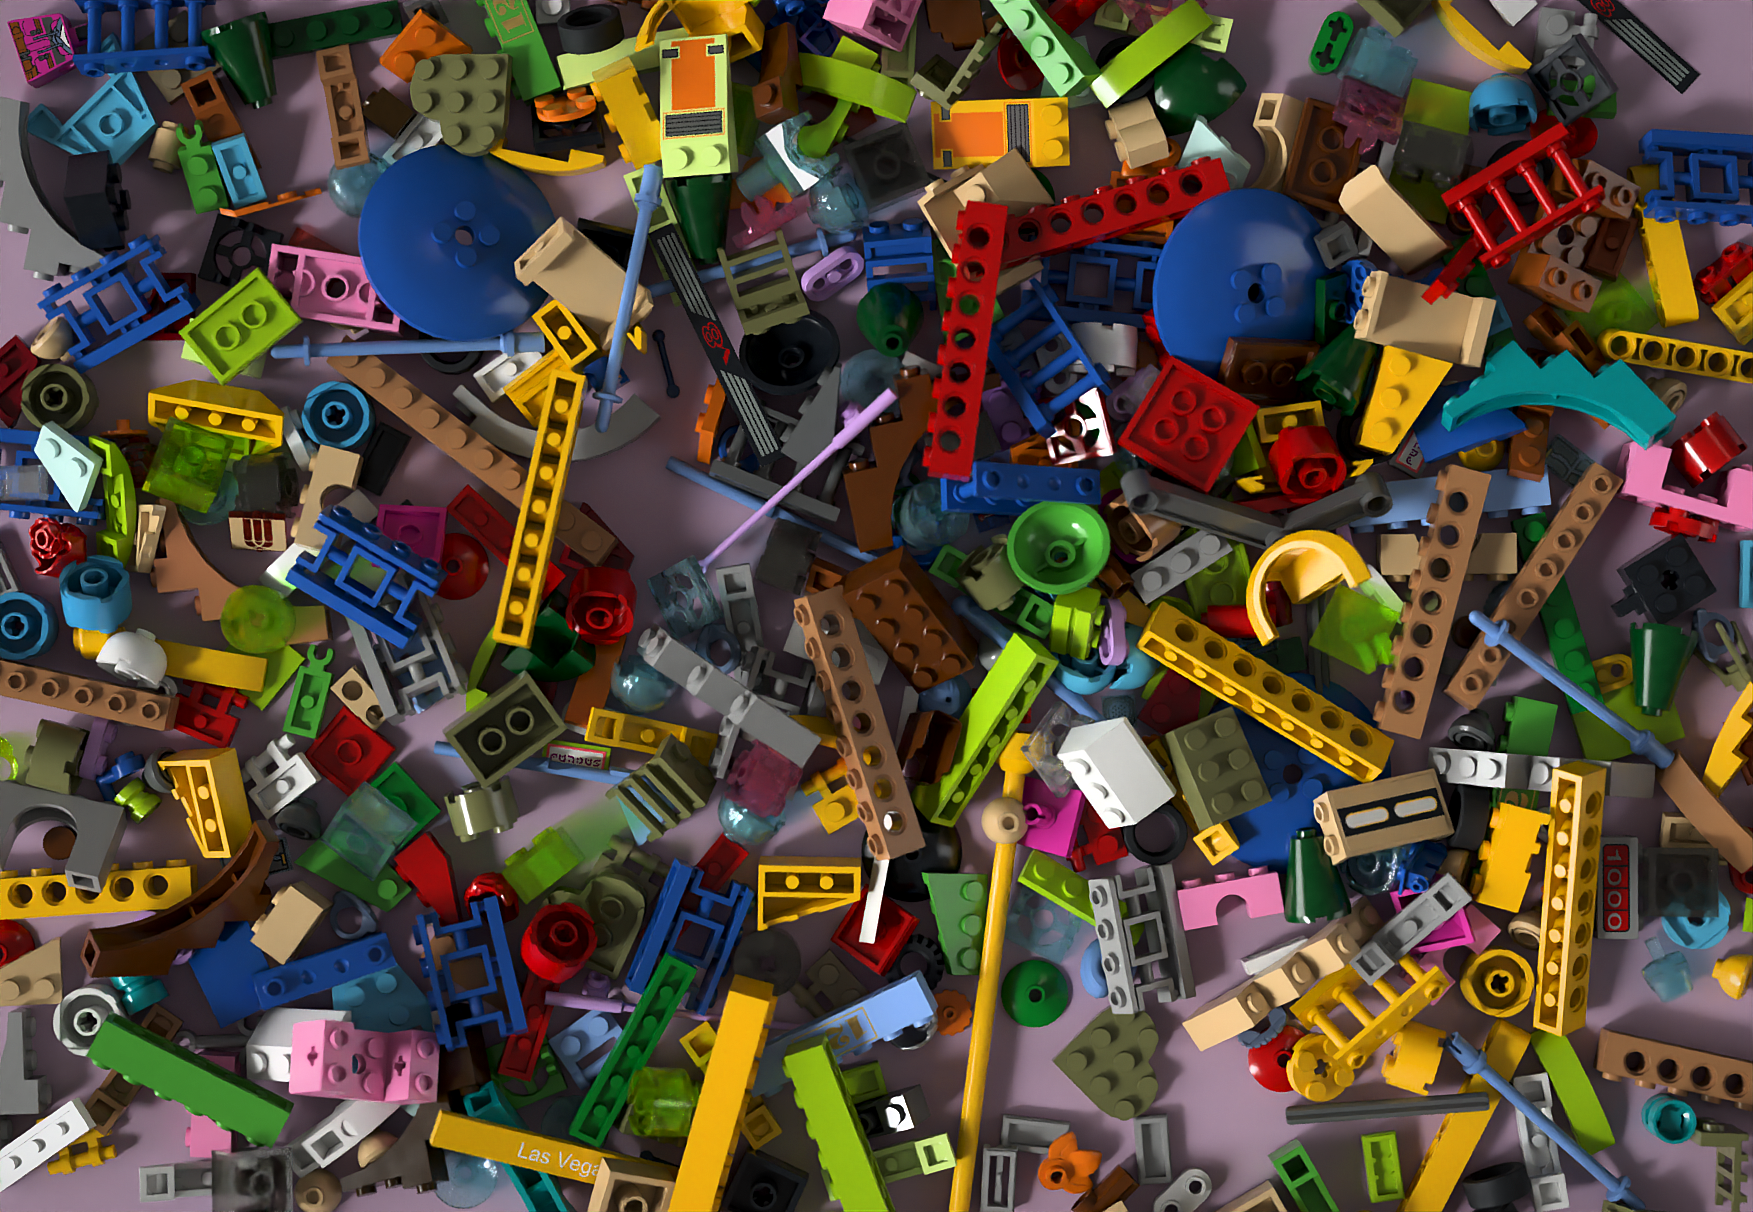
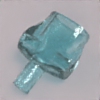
(1667, 973)

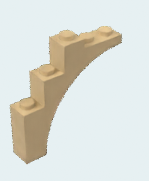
(1285, 979)

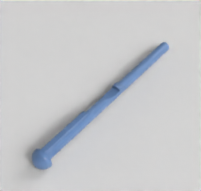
(755, 503)
(1001, 635)
(544, 765)

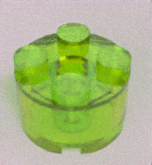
(240, 612)
(661, 1102)

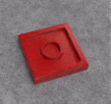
(349, 751)
(892, 933)

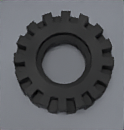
(932, 954)

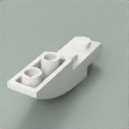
(337, 1134)

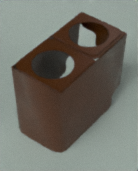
(957, 21)
(939, 748)

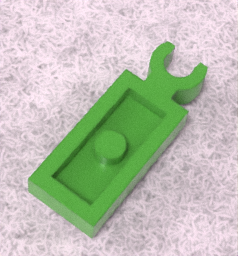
(201, 171)
(310, 695)

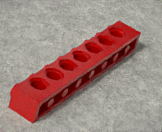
(990, 221)
(1016, 252)

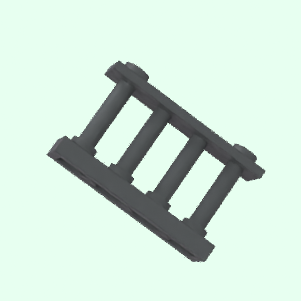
(761, 482)

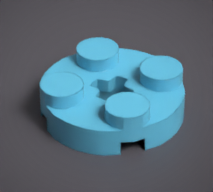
(1699, 935)

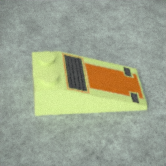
(696, 107)

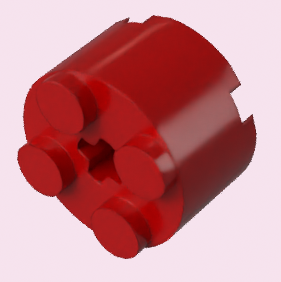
(1706, 451)
(1306, 463)
(601, 604)
(558, 942)

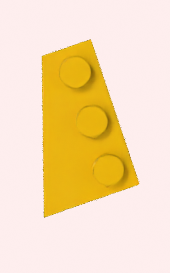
(628, 112)
(1396, 397)
(213, 797)
(1507, 856)
(804, 885)

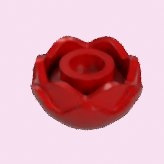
(46, 537)

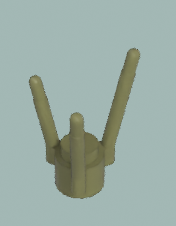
(1740, 669)

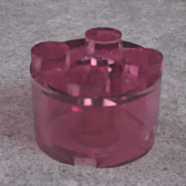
(762, 780)

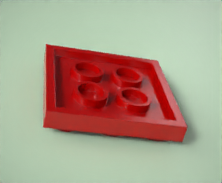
(1188, 425)

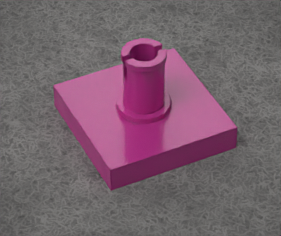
(417, 526)
(1050, 819)

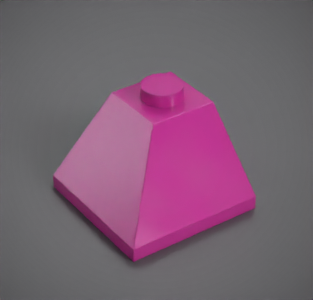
(1448, 934)

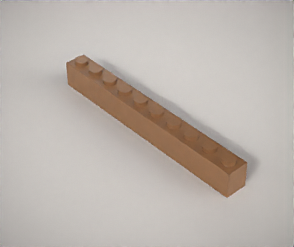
(467, 448)

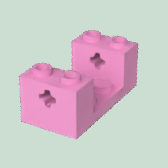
(874, 21)
(303, 281)
(1643, 480)
(391, 1066)

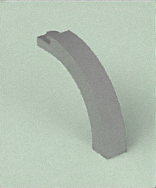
(625, 427)

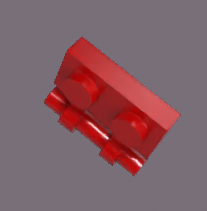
(207, 722)
(1103, 842)

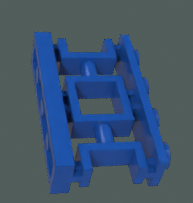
(1703, 151)
(1089, 306)
(132, 325)
(30, 438)
(351, 596)
(665, 930)
(496, 968)

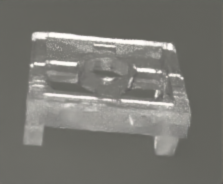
(1048, 766)

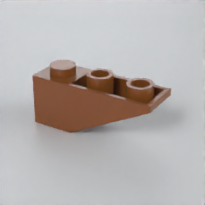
(214, 108)

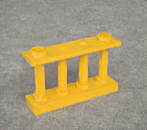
(1339, 988)

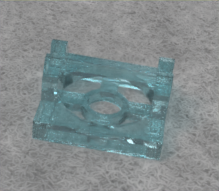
(670, 606)
(1052, 952)

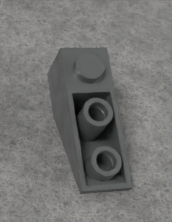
(819, 420)
(893, 1111)

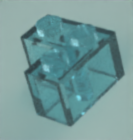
(1376, 63)

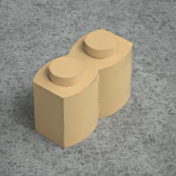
(1137, 133)

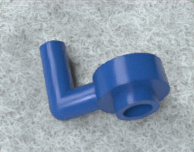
(125, 765)

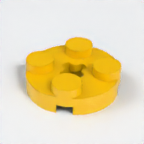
(1304, 1061)

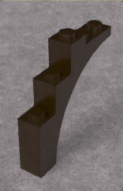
(412, 1159)

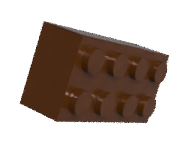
(910, 619)

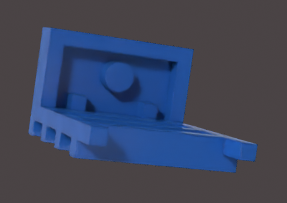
(900, 245)

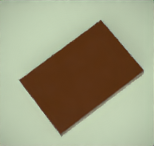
(1319, 159)
(1266, 368)

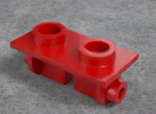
(1712, 280)

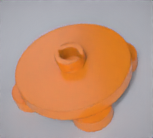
(565, 108)

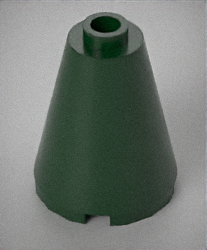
(245, 57)
(702, 212)
(890, 318)
(1339, 372)
(1658, 664)
(1312, 881)

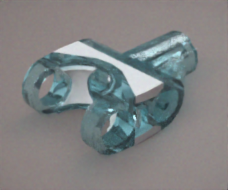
(784, 162)

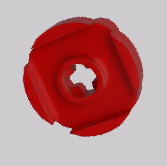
(1678, 521)

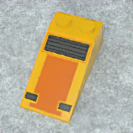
(990, 128)

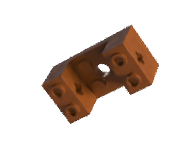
(1554, 269)

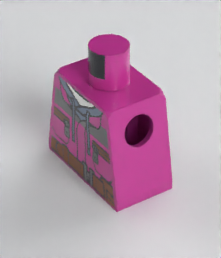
(47, 46)

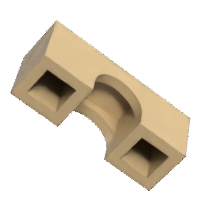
(331, 470)

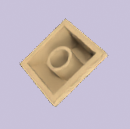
(1007, 183)

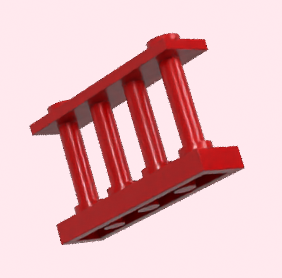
(1523, 163)

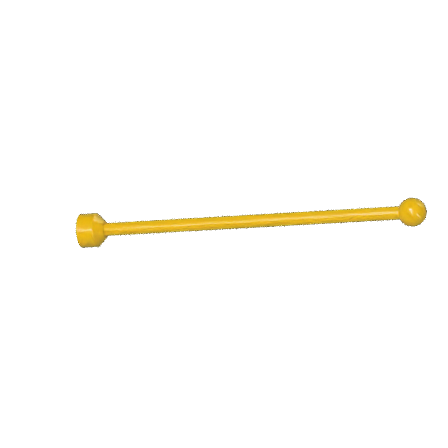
(1016, 767)

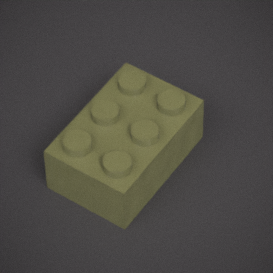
(504, 729)
(1215, 768)

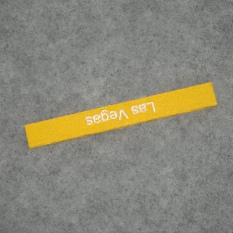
(525, 1147)

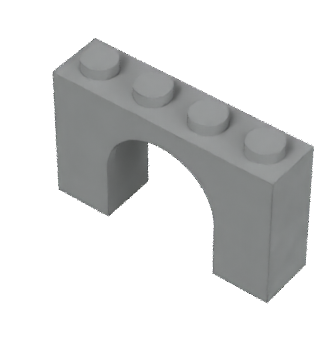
(97, 826)

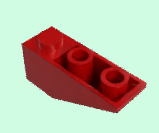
(433, 874)

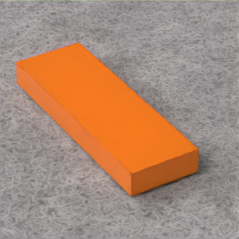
(594, 685)

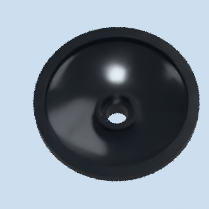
(808, 342)
(904, 875)

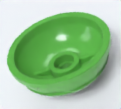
(1054, 532)

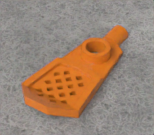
(282, 199)

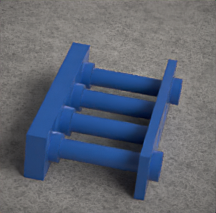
(96, 64)
(1025, 387)
(1017, 487)
(323, 970)

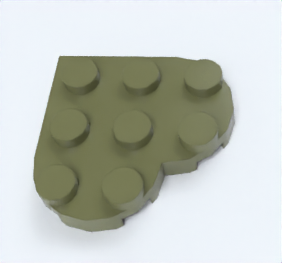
(466, 97)
(617, 913)
(1112, 1063)

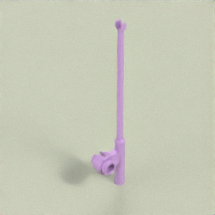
(854, 419)
(595, 997)

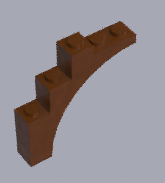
(892, 437)
(152, 943)

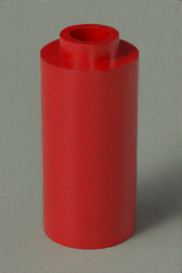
(1232, 620)

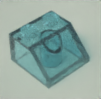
(368, 830)

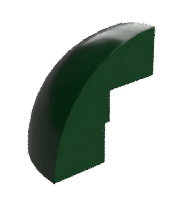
(1194, 86)
(554, 650)

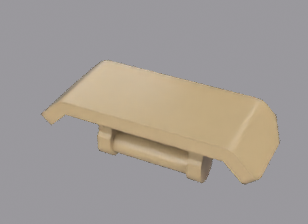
(1392, 221)

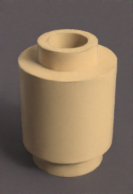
(165, 148)

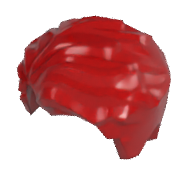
(74, 550)
(490, 885)

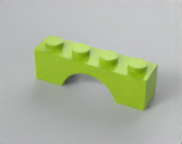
(819, 138)

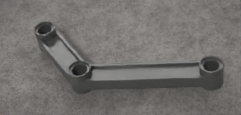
(1192, 508)

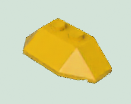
(224, 410)

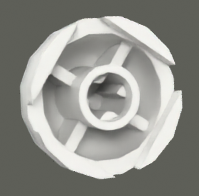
(134, 658)

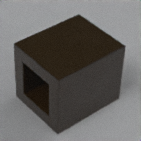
(388, 112)

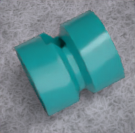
(139, 991)
(1668, 1118)

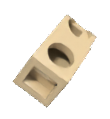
(359, 697)

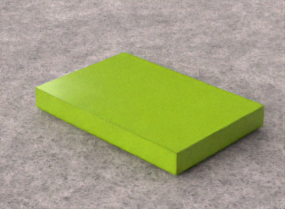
(240, 326)
(1604, 743)

